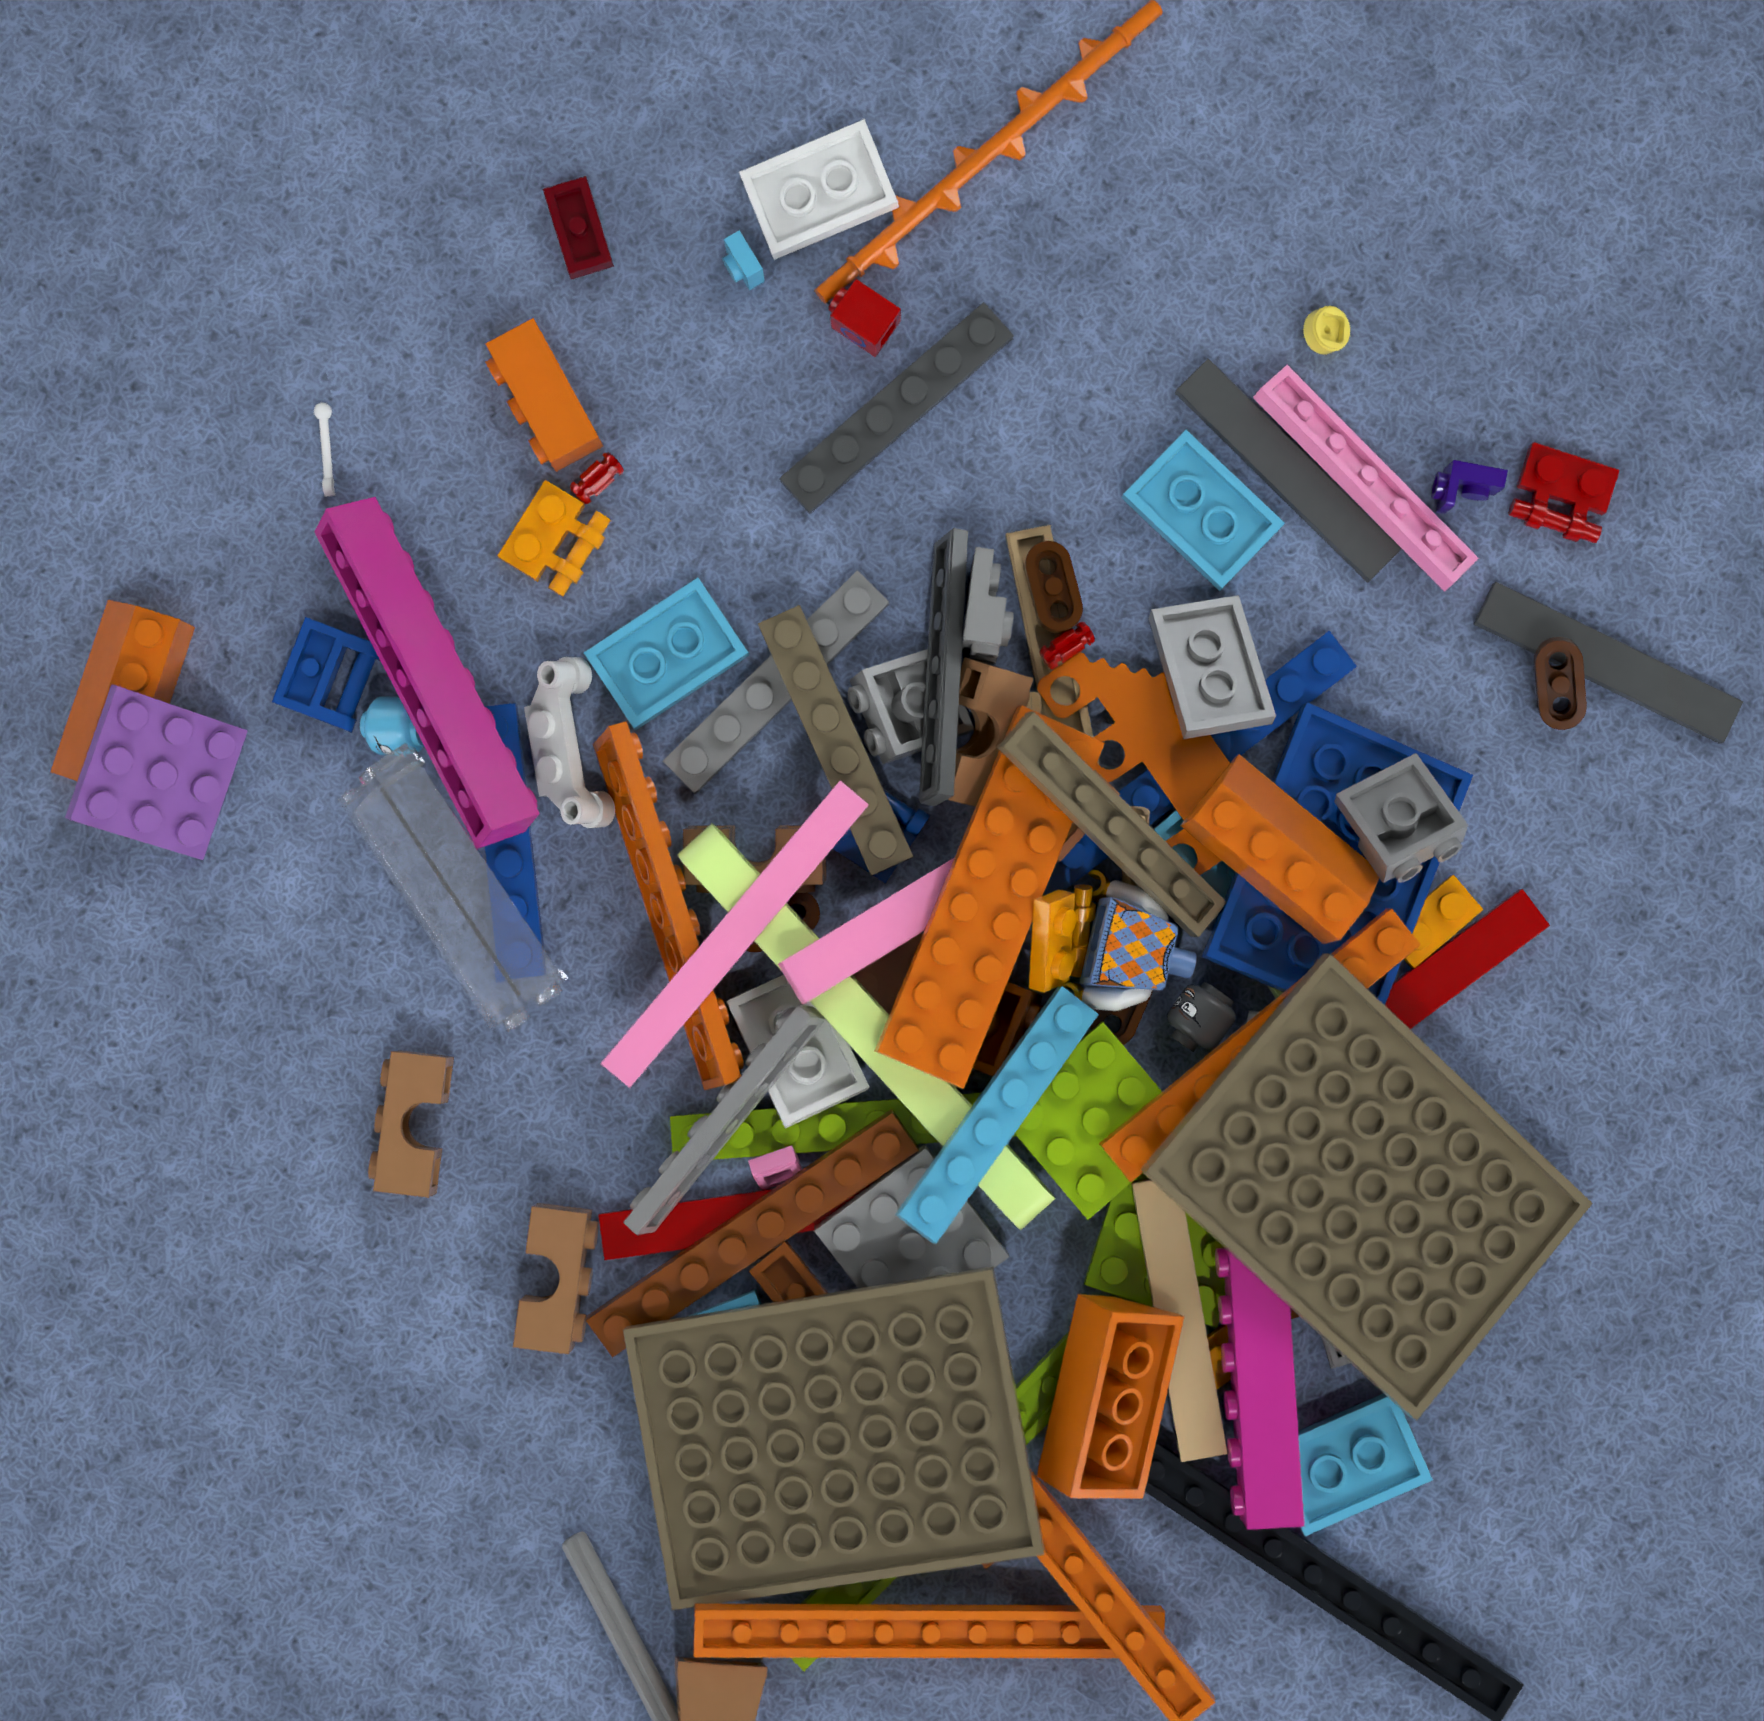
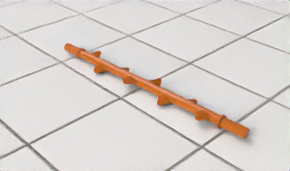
(1005, 142)

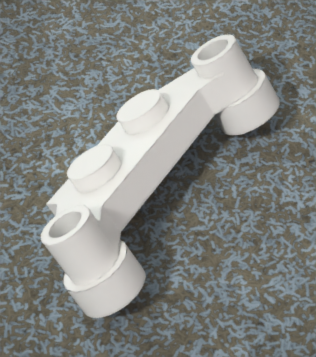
(556, 744)

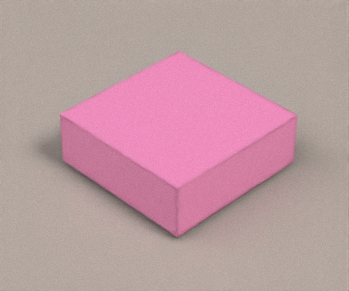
(775, 1167)

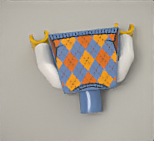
(1128, 949)

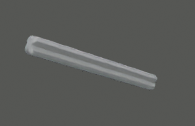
(619, 1628)

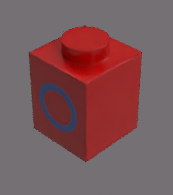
(864, 316)

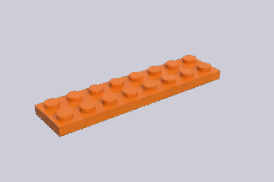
(662, 895)
(980, 919)

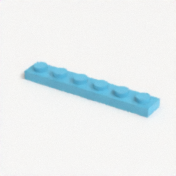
(996, 1115)

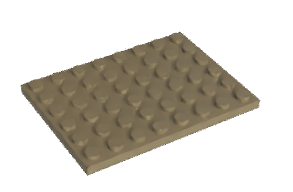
(1367, 1186)
(834, 1439)

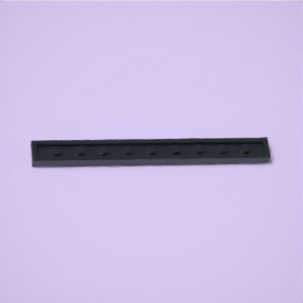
(1335, 1588)

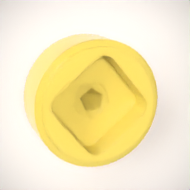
(1326, 330)

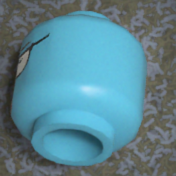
(388, 726)

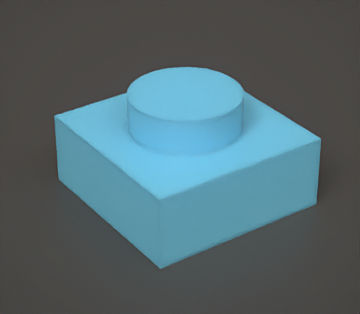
(742, 262)

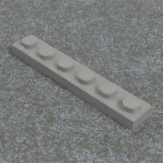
(764, 692)
(713, 1131)

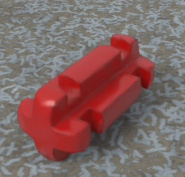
(596, 478)
(1067, 645)

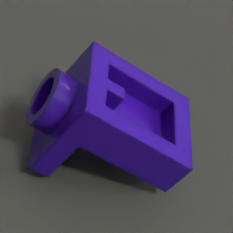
(1473, 479)

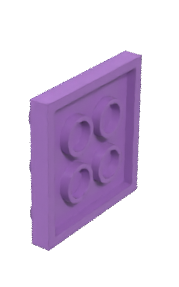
(156, 773)

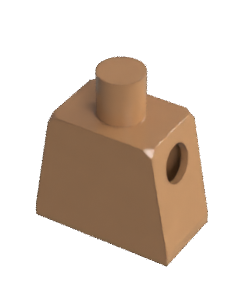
(718, 1689)

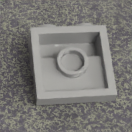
(986, 621)
(893, 706)
(1402, 819)

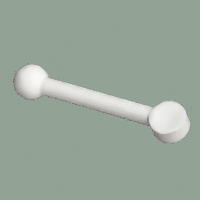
(323, 413)

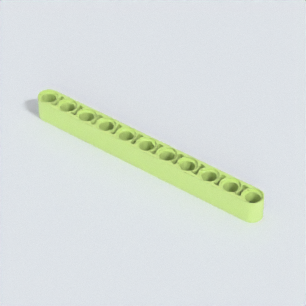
(861, 1022)

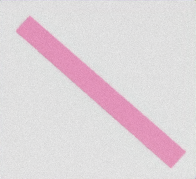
(734, 934)

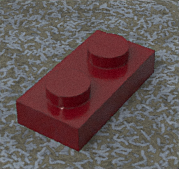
(578, 227)

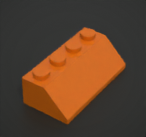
(132, 651)
(1283, 851)
(1109, 1398)

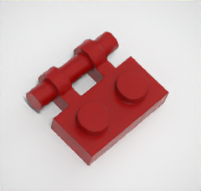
(1567, 480)

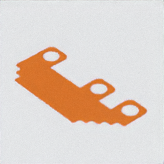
(1148, 733)

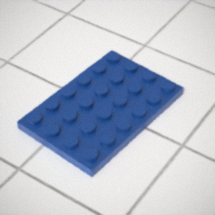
(1316, 764)

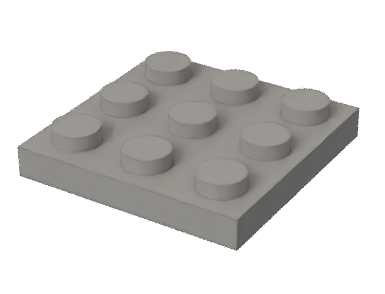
(883, 1249)

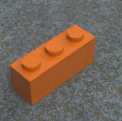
(542, 396)

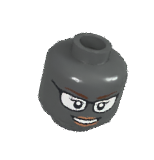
(1201, 1016)

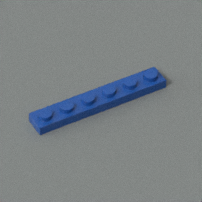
(514, 857)

